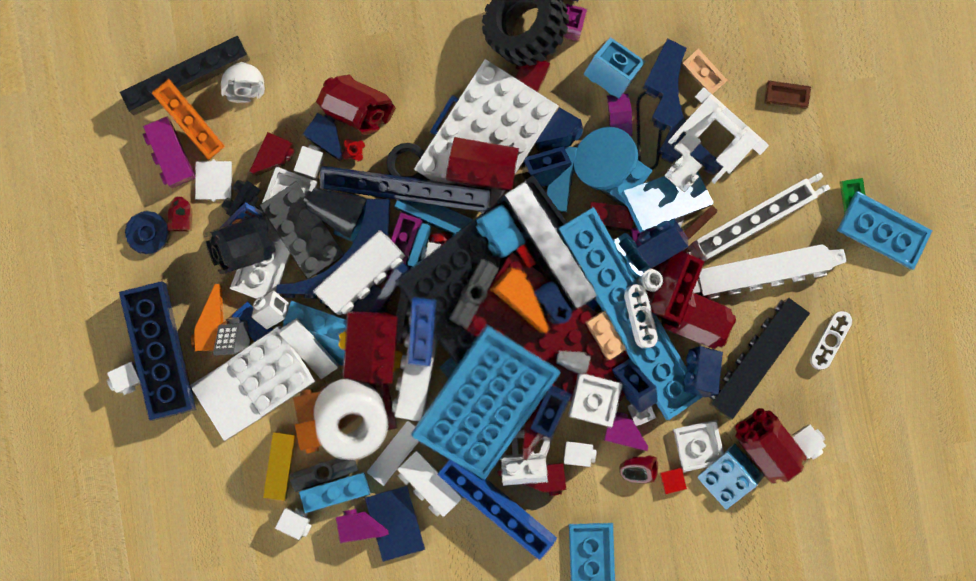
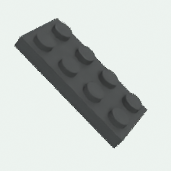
(301, 230)

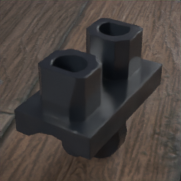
(246, 193)

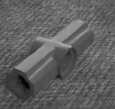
(480, 281)
(309, 476)

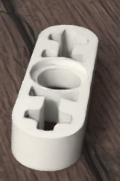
(843, 328)
(639, 333)

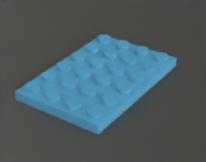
(485, 402)

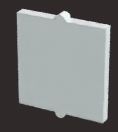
(213, 180)

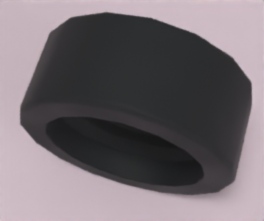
(403, 147)

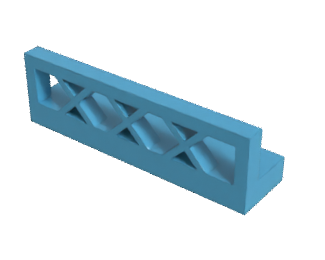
(435, 215)

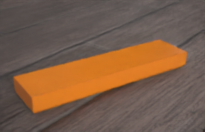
(188, 119)

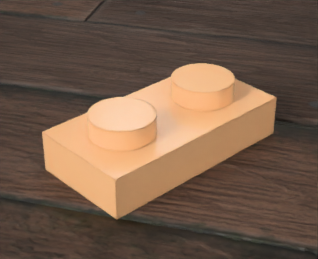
(704, 72)
(605, 335)

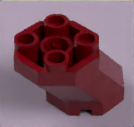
(355, 104)
(703, 322)
(770, 446)

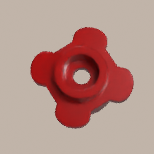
(357, 155)

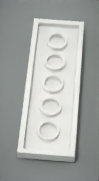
(264, 276)

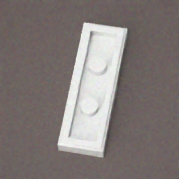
(308, 348)
(393, 454)

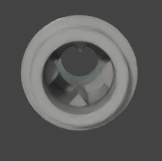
(574, 361)

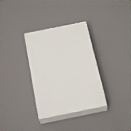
(225, 401)

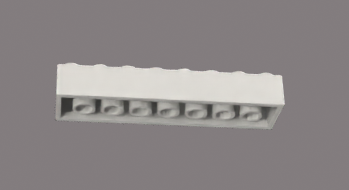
(416, 378)

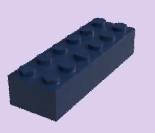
(157, 351)

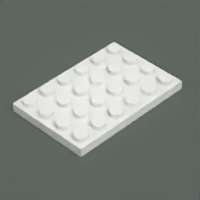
(492, 111)

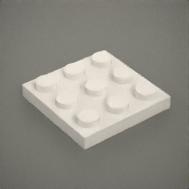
(270, 372)

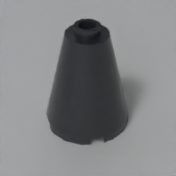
(336, 209)

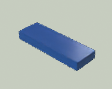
(421, 332)

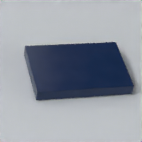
(397, 515)

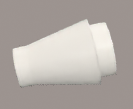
(650, 280)

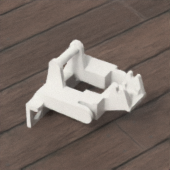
(683, 171)

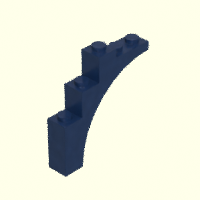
(668, 114)
(375, 220)

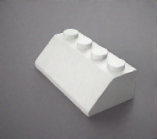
(360, 273)

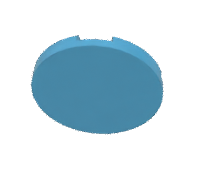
(605, 158)

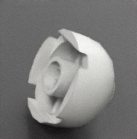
(242, 82)

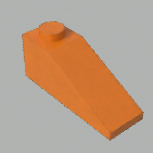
(518, 294)
(209, 321)
(307, 432)

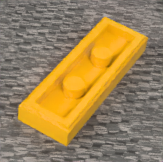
(279, 466)

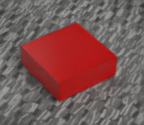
(526, 256)
(673, 480)

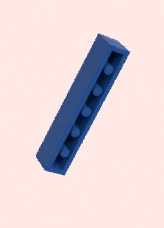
(499, 509)

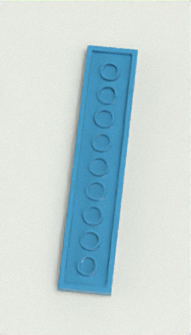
(610, 277)

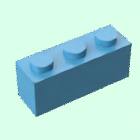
(334, 492)

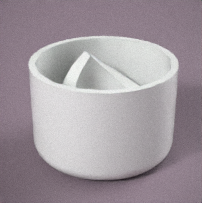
(344, 398)

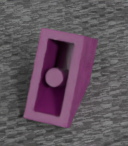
(625, 433)
(358, 526)

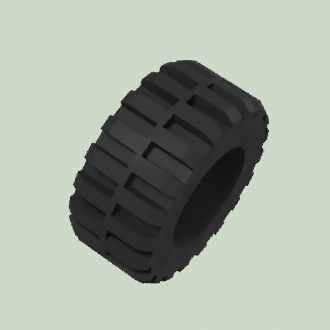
(533, 44)

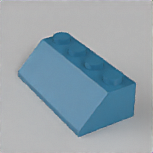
(321, 325)

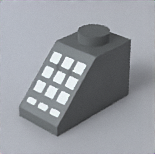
(232, 337)

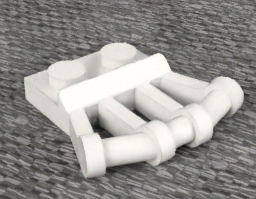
(521, 471)

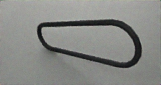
(638, 133)

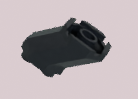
(239, 245)

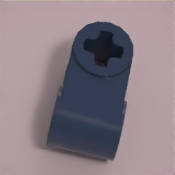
(551, 301)

